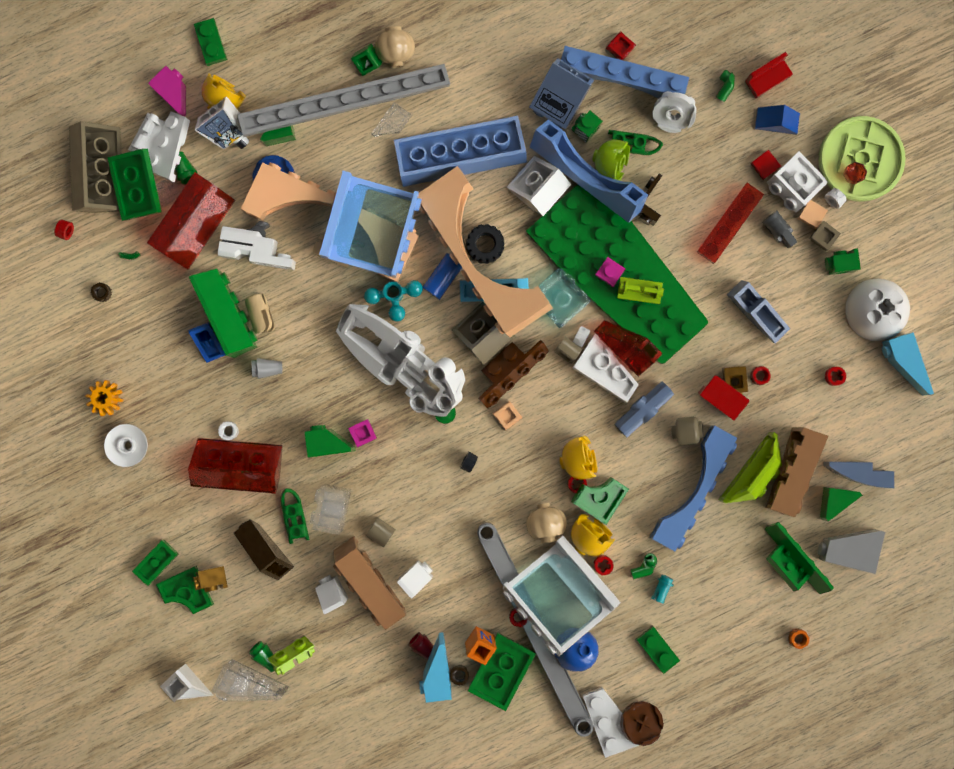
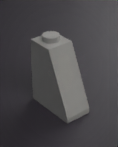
(853, 550)

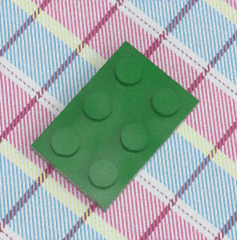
(134, 184)
(503, 672)

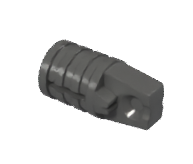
(780, 229)

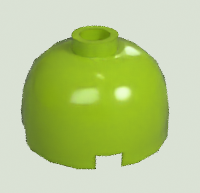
(611, 158)

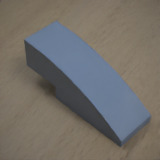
(758, 311)
(862, 473)

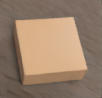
(812, 214)
(507, 415)

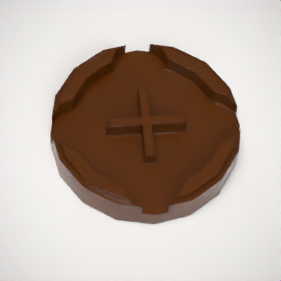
(641, 723)

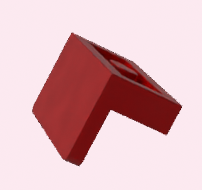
(769, 76)
(724, 397)

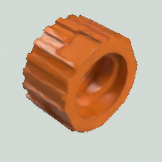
(803, 643)

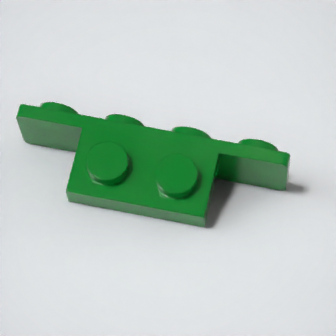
(793, 562)

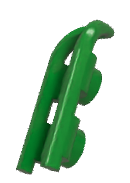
(638, 142)
(292, 511)

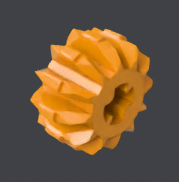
(98, 394)

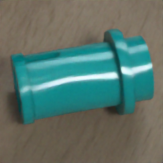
(662, 588)

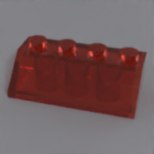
(191, 221)
(235, 465)

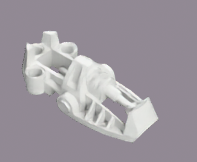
(402, 359)

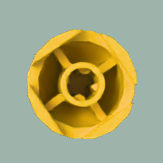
(216, 89)
(578, 458)
(590, 537)

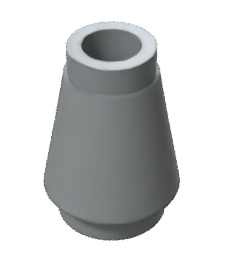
(265, 368)

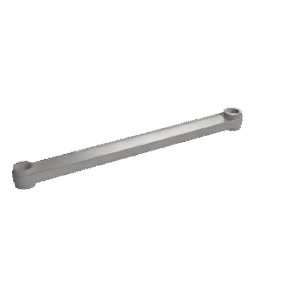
(557, 675)

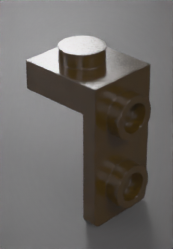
(647, 214)

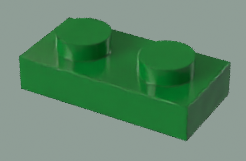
(210, 42)
(155, 562)
(658, 649)

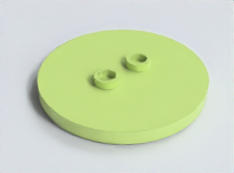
(866, 142)

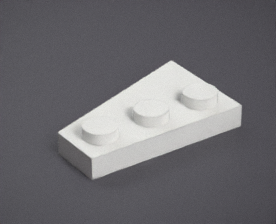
(167, 146)
(605, 370)
(606, 721)

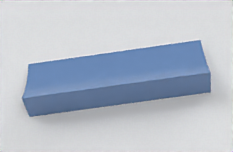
(469, 147)

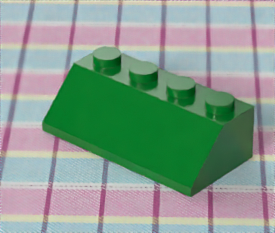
(223, 312)

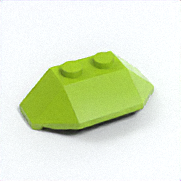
(756, 472)

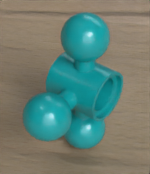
(396, 312)

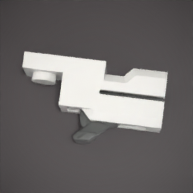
(254, 245)

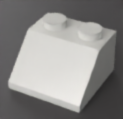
(539, 185)

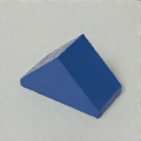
(777, 119)
(207, 342)

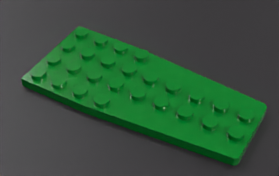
(579, 238)

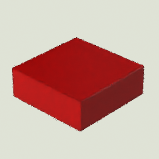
(621, 46)
(765, 164)

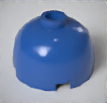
(580, 655)

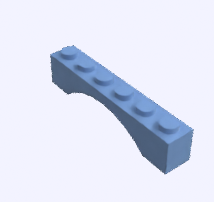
(625, 73)
(619, 196)
(715, 449)

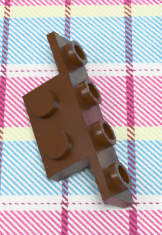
(508, 369)

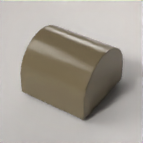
(568, 350)
(380, 532)

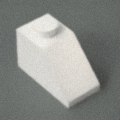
(415, 578)
(331, 593)

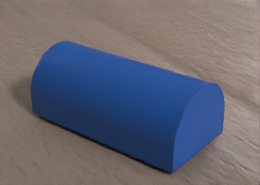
(442, 277)

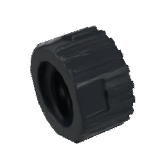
(469, 462)

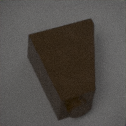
(263, 550)

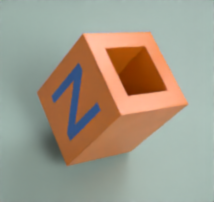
(480, 645)

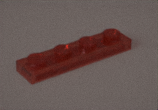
(730, 223)

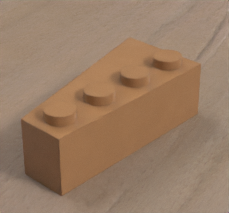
(797, 468)
(368, 584)

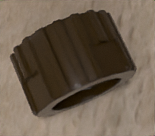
(94, 292)
(459, 668)

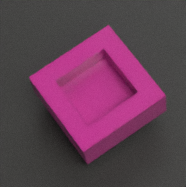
(610, 272)
(362, 433)

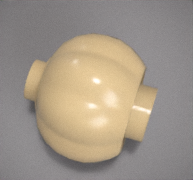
(394, 46)
(546, 523)

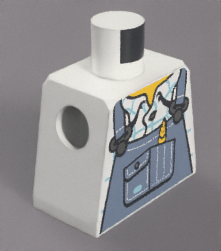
(222, 125)

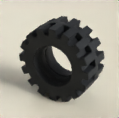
(480, 231)

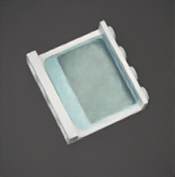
(560, 596)

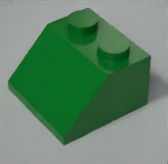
(325, 442)

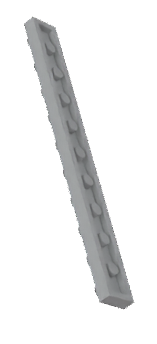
(343, 100)

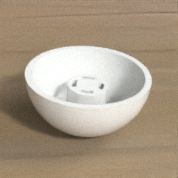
(866, 309)

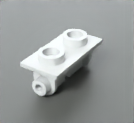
(147, 133)

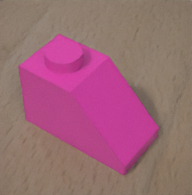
(171, 89)

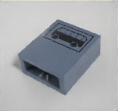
(561, 93)

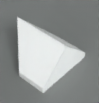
(184, 685)

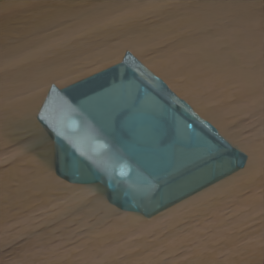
(564, 297)

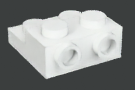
(796, 182)

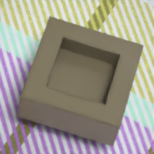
(825, 236)

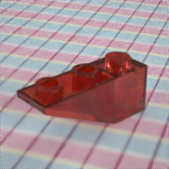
(630, 347)

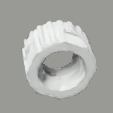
(835, 198)
(581, 336)
(222, 428)

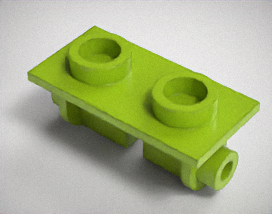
(640, 290)
(283, 659)

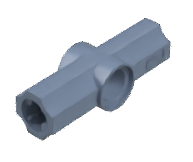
(644, 409)

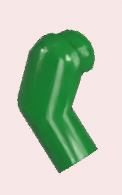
(729, 79)
(646, 568)

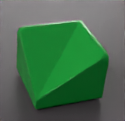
(366, 59)

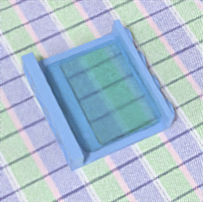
(370, 225)

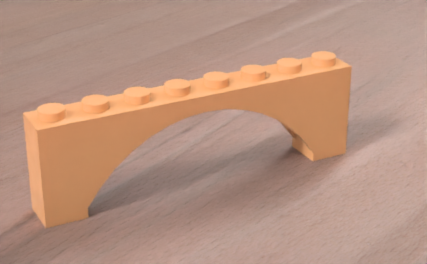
(278, 190)
(510, 306)

